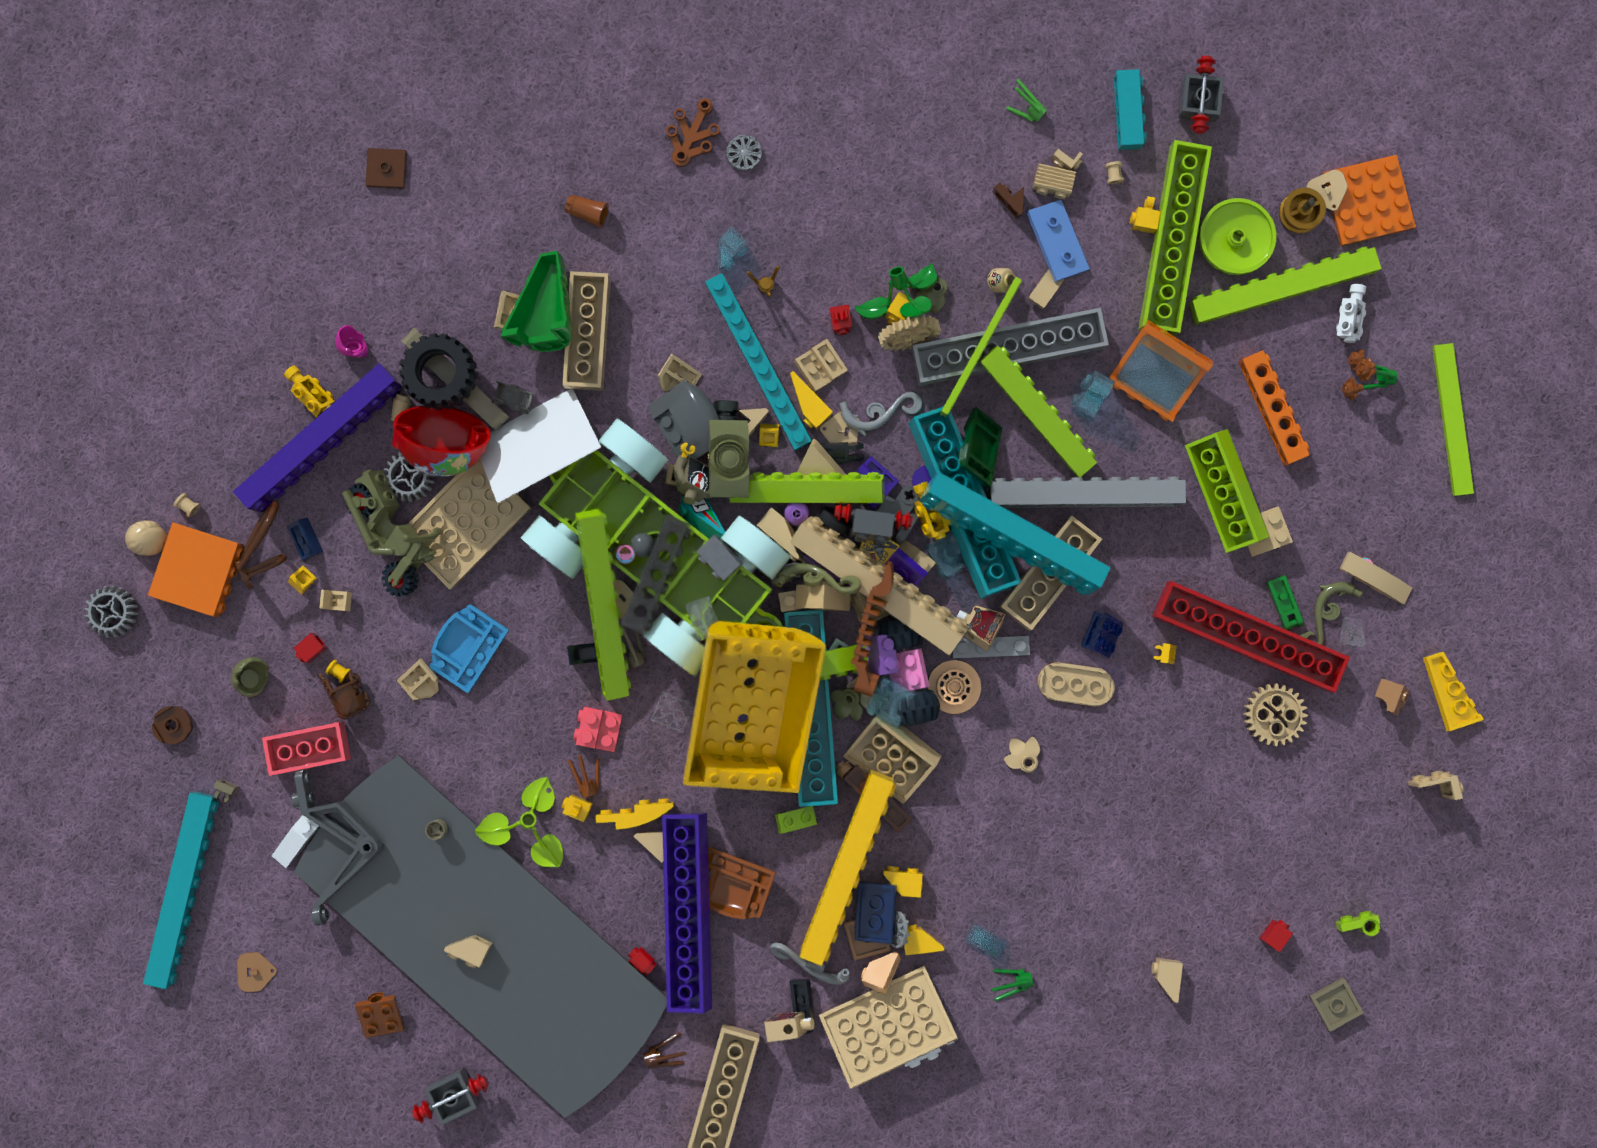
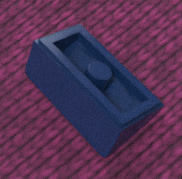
(305, 539)

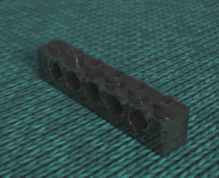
(670, 526)

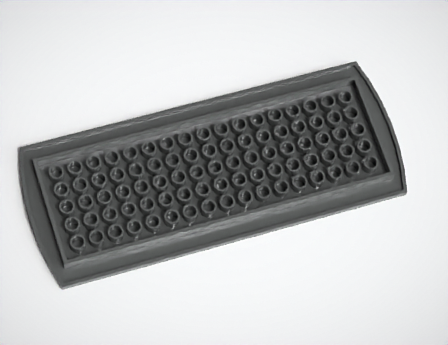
(550, 989)

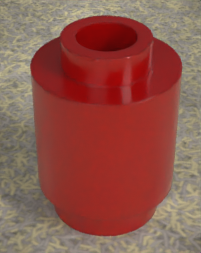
(642, 960)

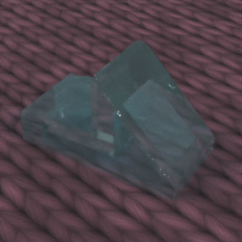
(986, 941)

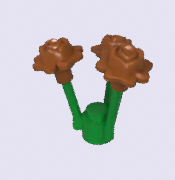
(1364, 370)

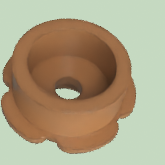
(843, 769)

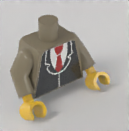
(691, 476)

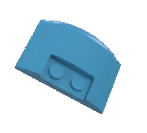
(466, 646)

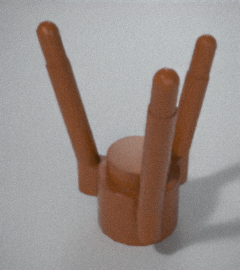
(588, 786)

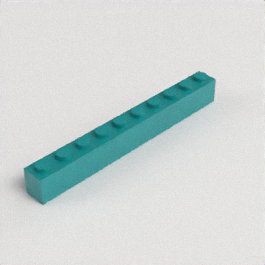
(758, 362)
(180, 890)

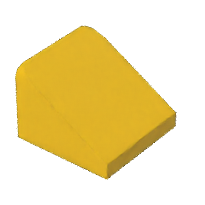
(769, 435)
(301, 579)

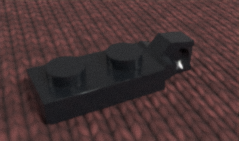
(802, 998)

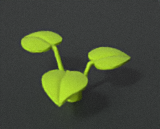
(495, 827)

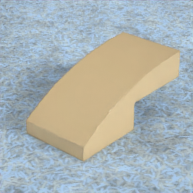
(1044, 290)

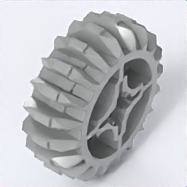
(402, 479)
(102, 625)

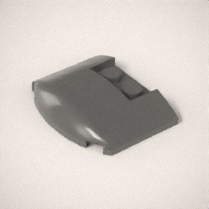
(684, 418)

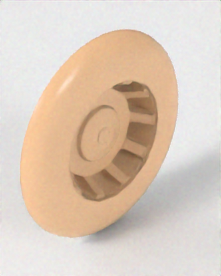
(955, 686)

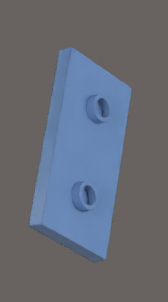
(1057, 240)

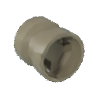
(433, 829)

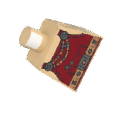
(982, 625)
(787, 1026)

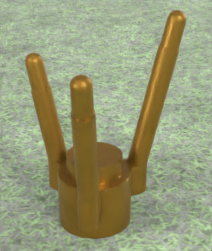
(765, 284)

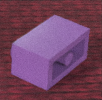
(882, 656)

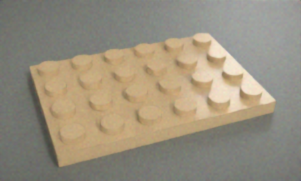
(468, 523)
(888, 1029)

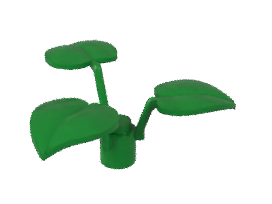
(914, 308)

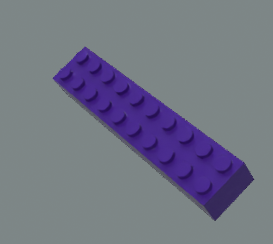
(318, 438)
(687, 912)

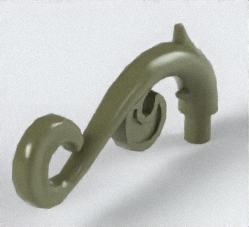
(820, 576)
(1333, 613)

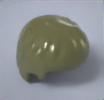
(250, 676)

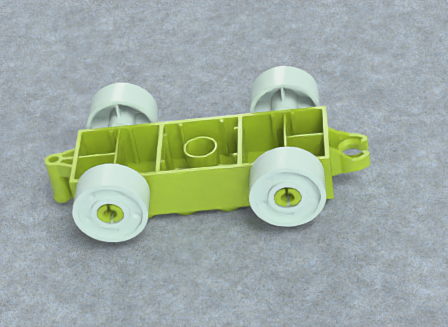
(630, 510)

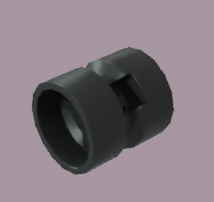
(726, 409)

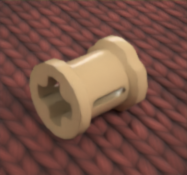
(1114, 172)
(186, 505)

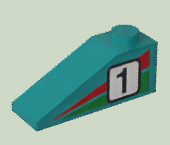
(701, 517)

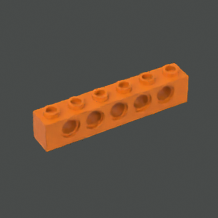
(1271, 418)

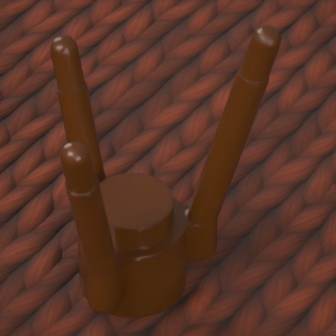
(655, 1059)

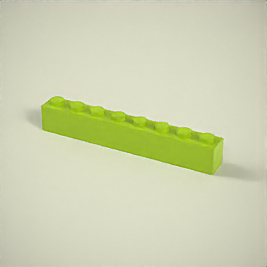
(1037, 411)
(814, 488)

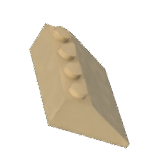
(894, 754)

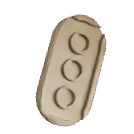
(1076, 684)

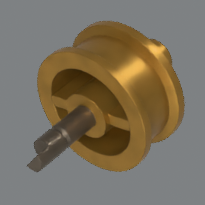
(1302, 210)

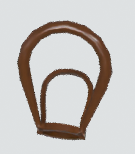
(256, 537)

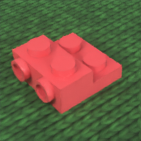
(598, 729)

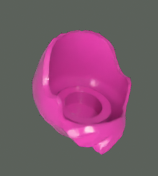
(351, 342)

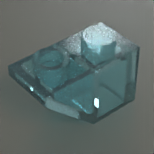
(730, 246)

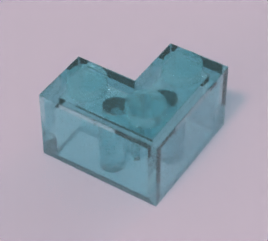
(1094, 391)

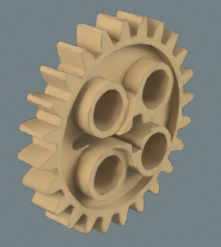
(909, 333)
(1287, 702)

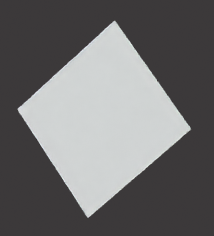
(537, 445)

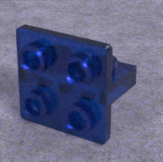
(1102, 634)

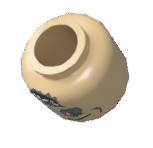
(1000, 280)

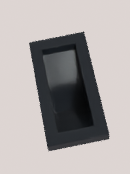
(582, 654)

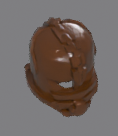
(345, 697)

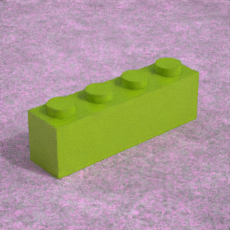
(838, 662)

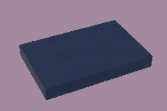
(875, 912)

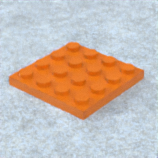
(1374, 201)

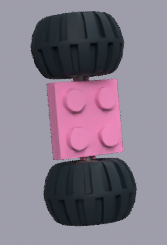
(912, 673)

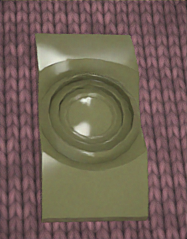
(728, 459)

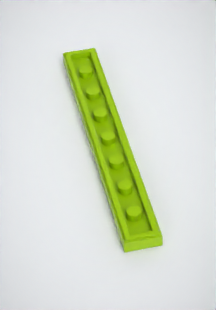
(981, 346)
(1453, 419)

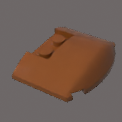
(737, 885)

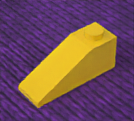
(811, 406)

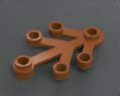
(691, 135)

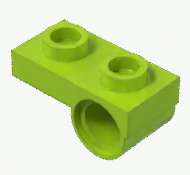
(795, 819)
(1348, 923)

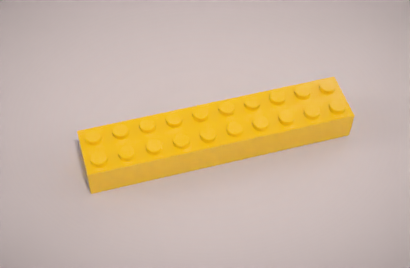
(846, 867)

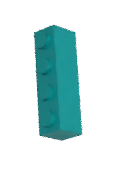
(1129, 109)

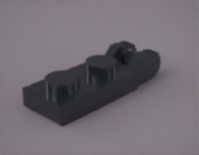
(840, 451)

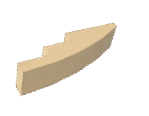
(1375, 578)

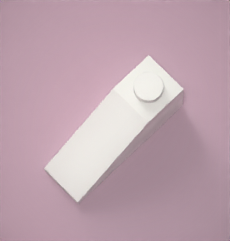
(295, 841)

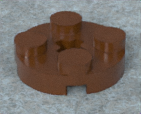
(161, 723)

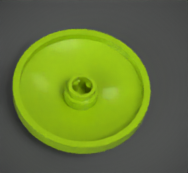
(1237, 236)

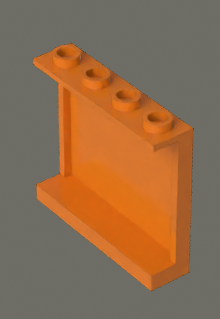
(196, 570)

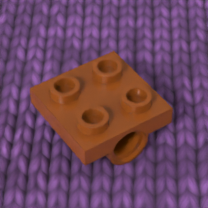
(379, 1015)

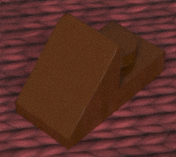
(1013, 203)

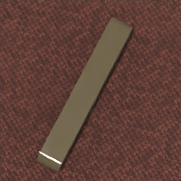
(446, 371)

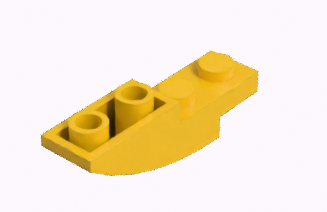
(643, 813)

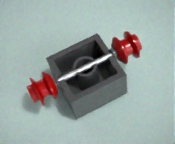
(1201, 96)
(872, 524)
(451, 1097)

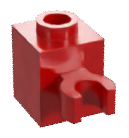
(840, 319)

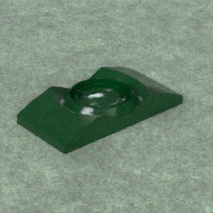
(980, 446)

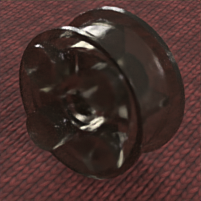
(513, 397)

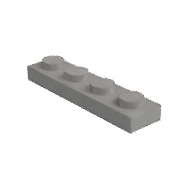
(1000, 647)

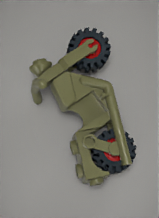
(377, 501)

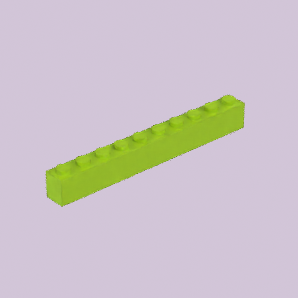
(1284, 286)
(602, 603)

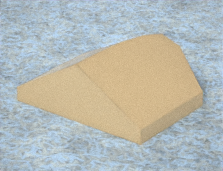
(676, 371)
(419, 681)

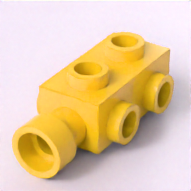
(309, 391)
(930, 516)

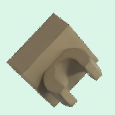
(225, 787)

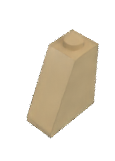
(819, 461)

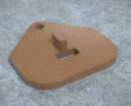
(260, 972)

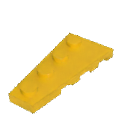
(1450, 694)

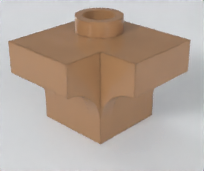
(1393, 694)

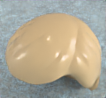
(145, 538)

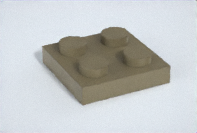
(1336, 1004)

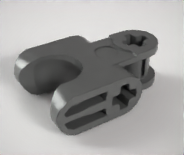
(901, 504)

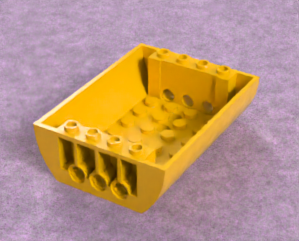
(776, 707)

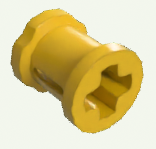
(337, 671)

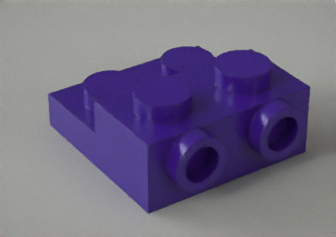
(907, 567)

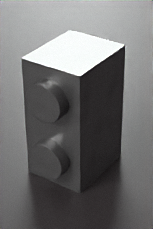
(719, 558)

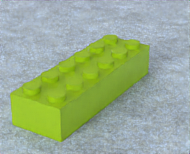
(1226, 491)

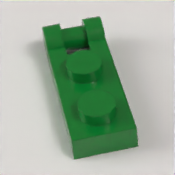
(1285, 602)

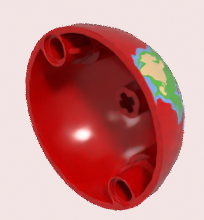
(440, 440)

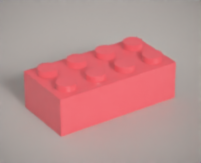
(306, 748)

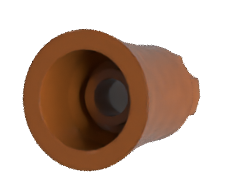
(587, 210)

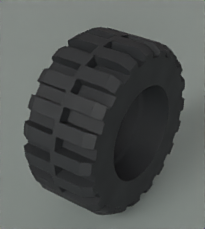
(420, 354)

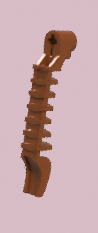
(867, 681)

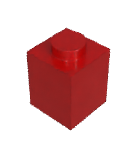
(309, 648)
(1276, 934)

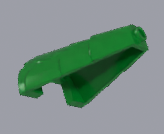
(542, 309)

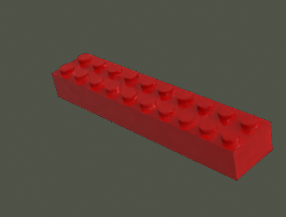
(1250, 637)

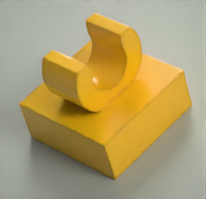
(1168, 653)

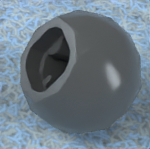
(642, 544)

